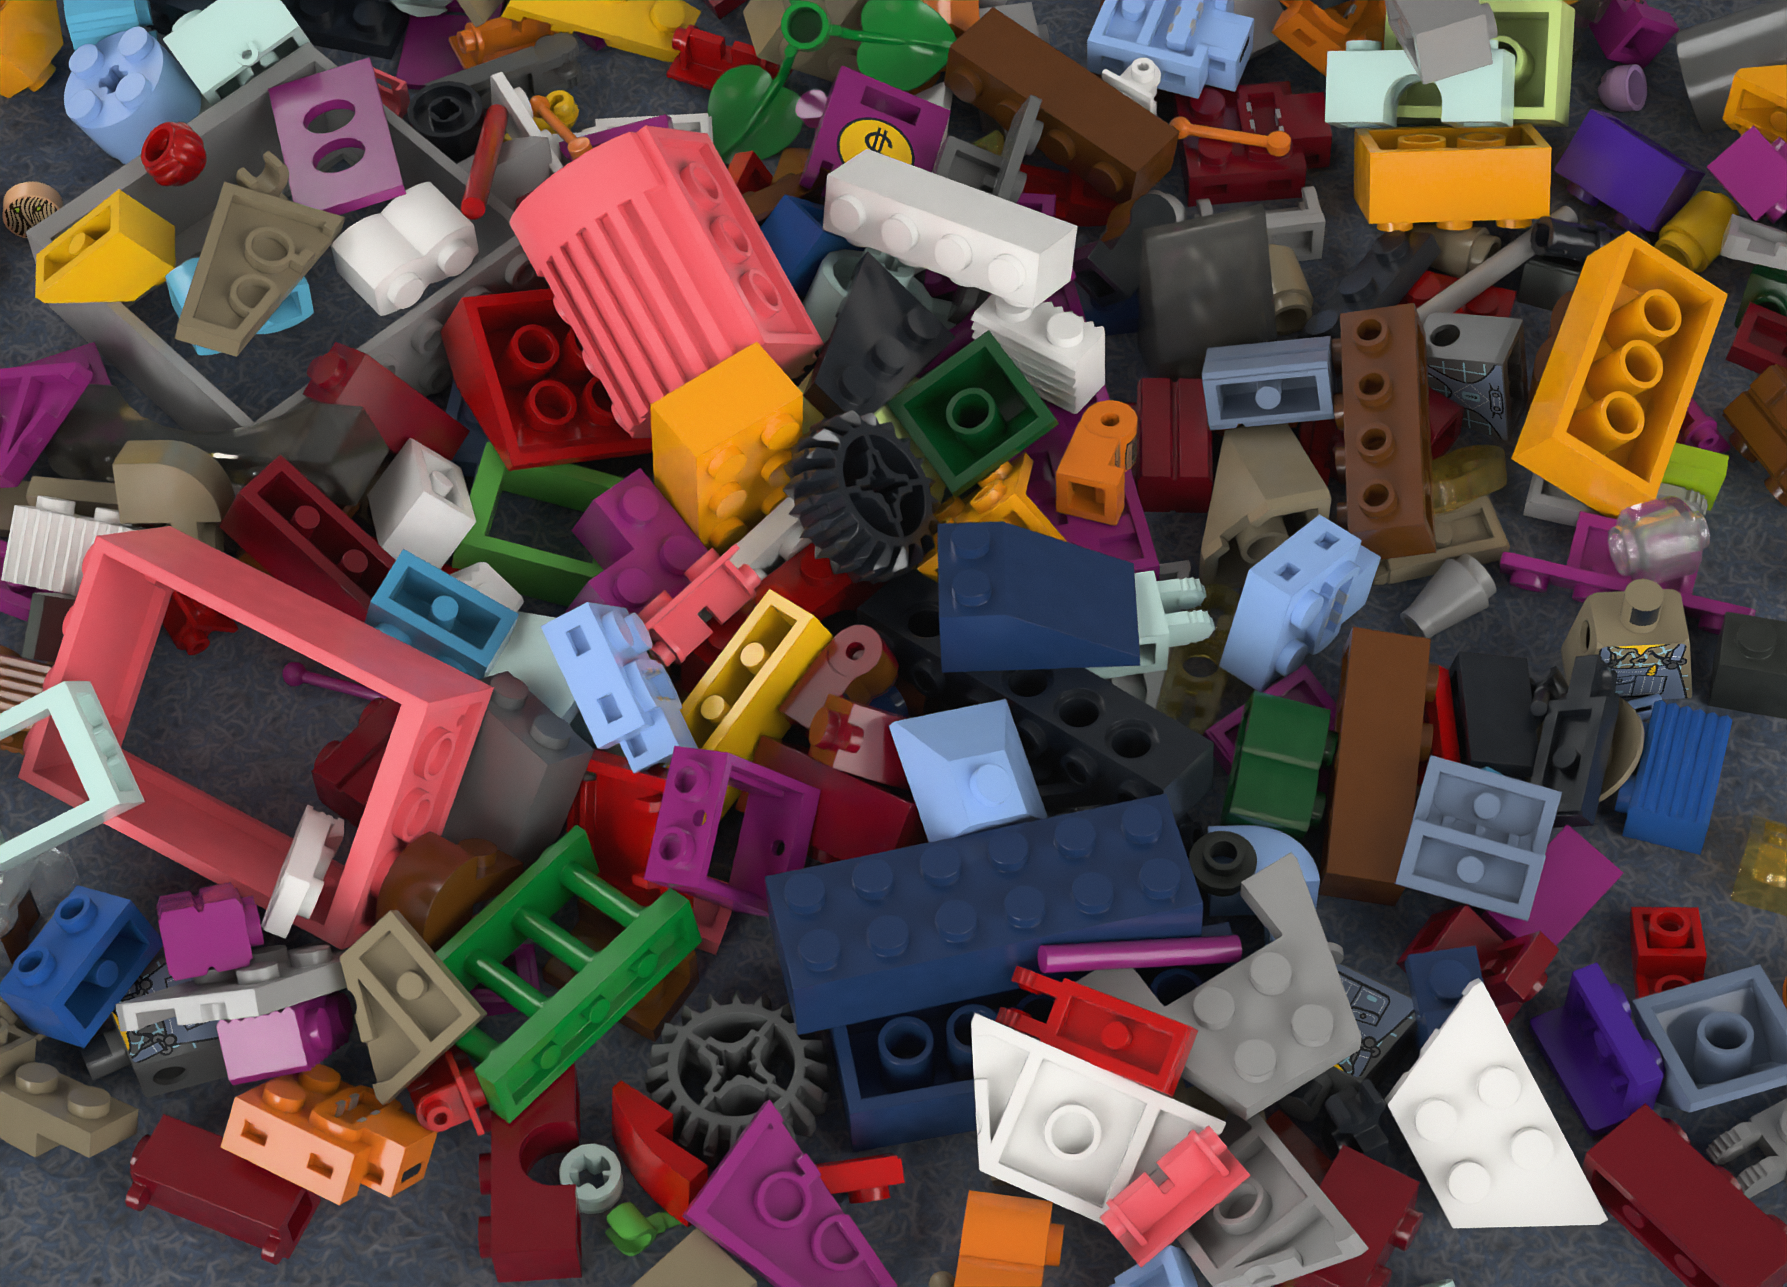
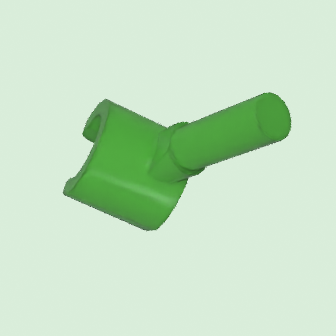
(633, 1231)

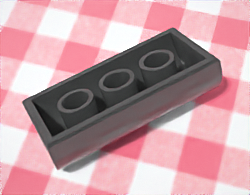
(1720, 47)

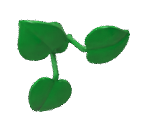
(899, 46)

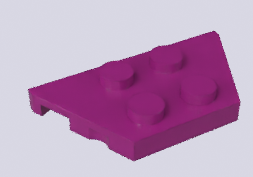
(32, 409)

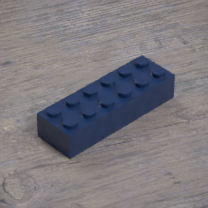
(968, 909)
(914, 1070)

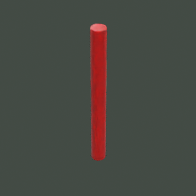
(485, 162)

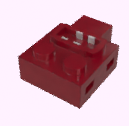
(1244, 172)

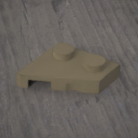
(405, 1003)

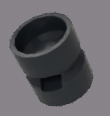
(448, 117)

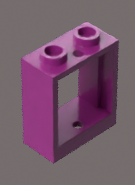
(775, 813)

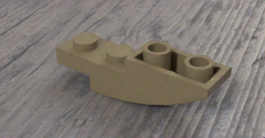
(52, 1109)

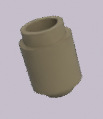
(1290, 290)

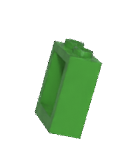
(526, 568)

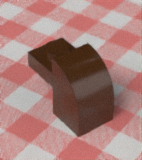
(440, 881)

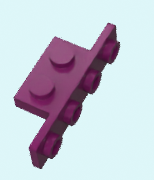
(1593, 571)

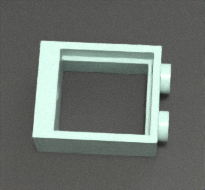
(95, 758)

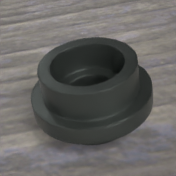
(1222, 878)

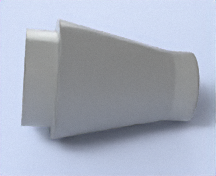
(1451, 596)

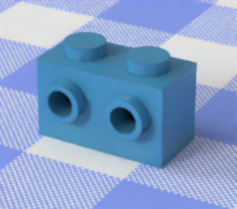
(441, 616)

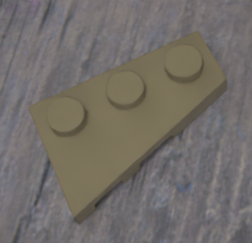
(250, 265)

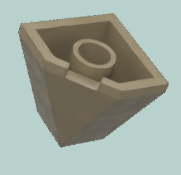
(1258, 501)

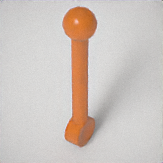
(541, 109)
(1276, 143)

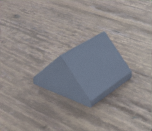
(1716, 1038)

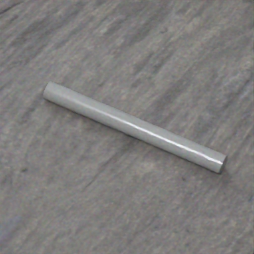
(1487, 272)

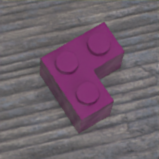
(637, 544)

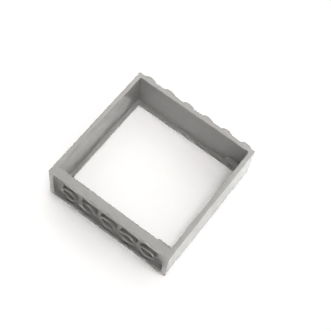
(235, 137)

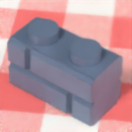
(1269, 383)

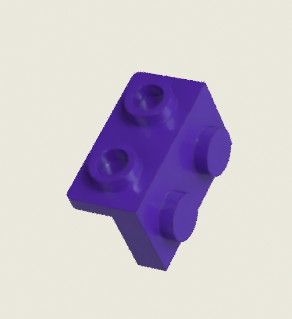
(1598, 1052)

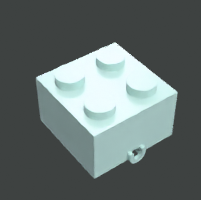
(233, 43)

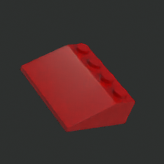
(530, 383)

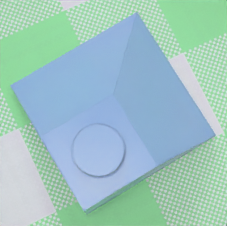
(967, 770)

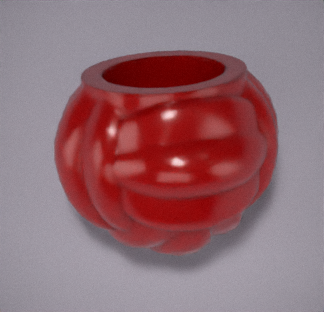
(173, 154)

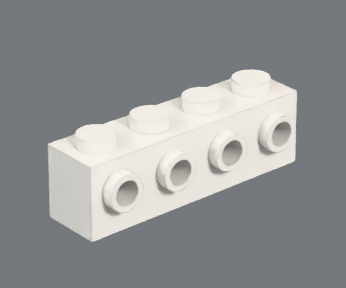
(949, 228)

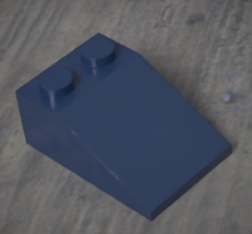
(1031, 602)

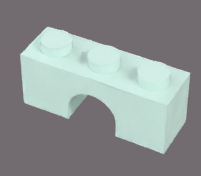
(1369, 82)

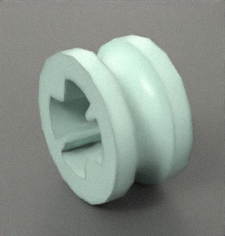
(594, 1159)

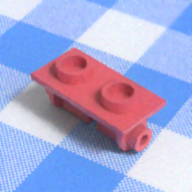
(714, 586)
(1152, 1217)

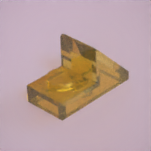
(1763, 867)

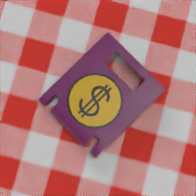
(873, 117)

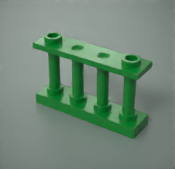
(593, 1000)

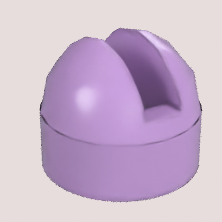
(1623, 88)

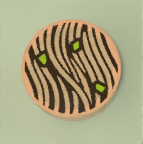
(28, 205)

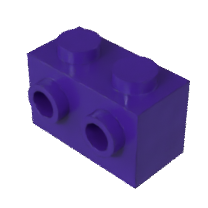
(1627, 173)

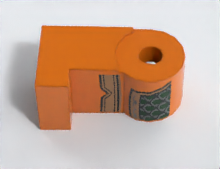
(1095, 463)

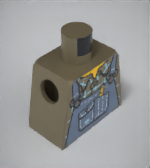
(1638, 636)

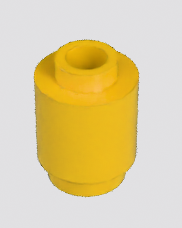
(1697, 230)

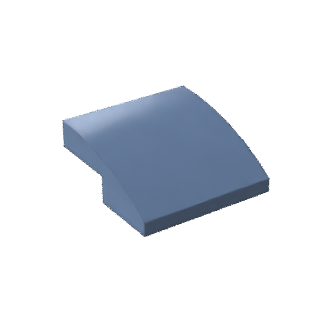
(1478, 838)

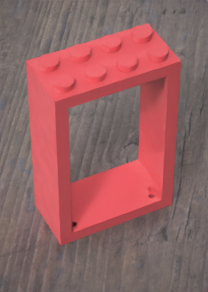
(111, 643)

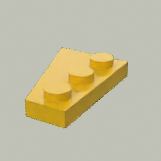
(628, 25)

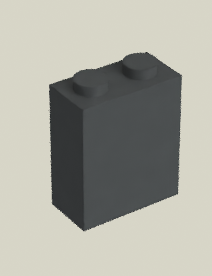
(518, 774)

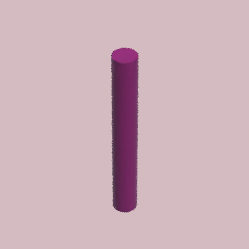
(1139, 953)

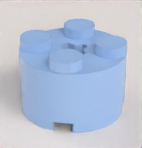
(126, 91)

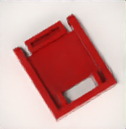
(620, 821)

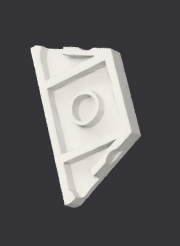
(1067, 1123)
(1487, 1128)

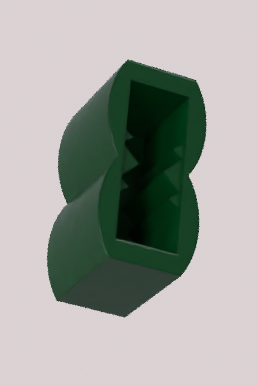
(1278, 765)

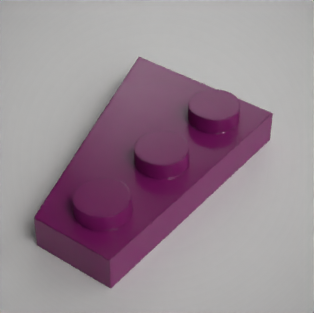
(780, 1216)

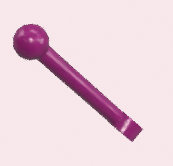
(296, 674)

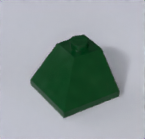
(972, 413)

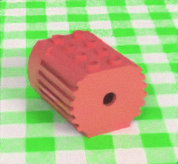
(659, 268)

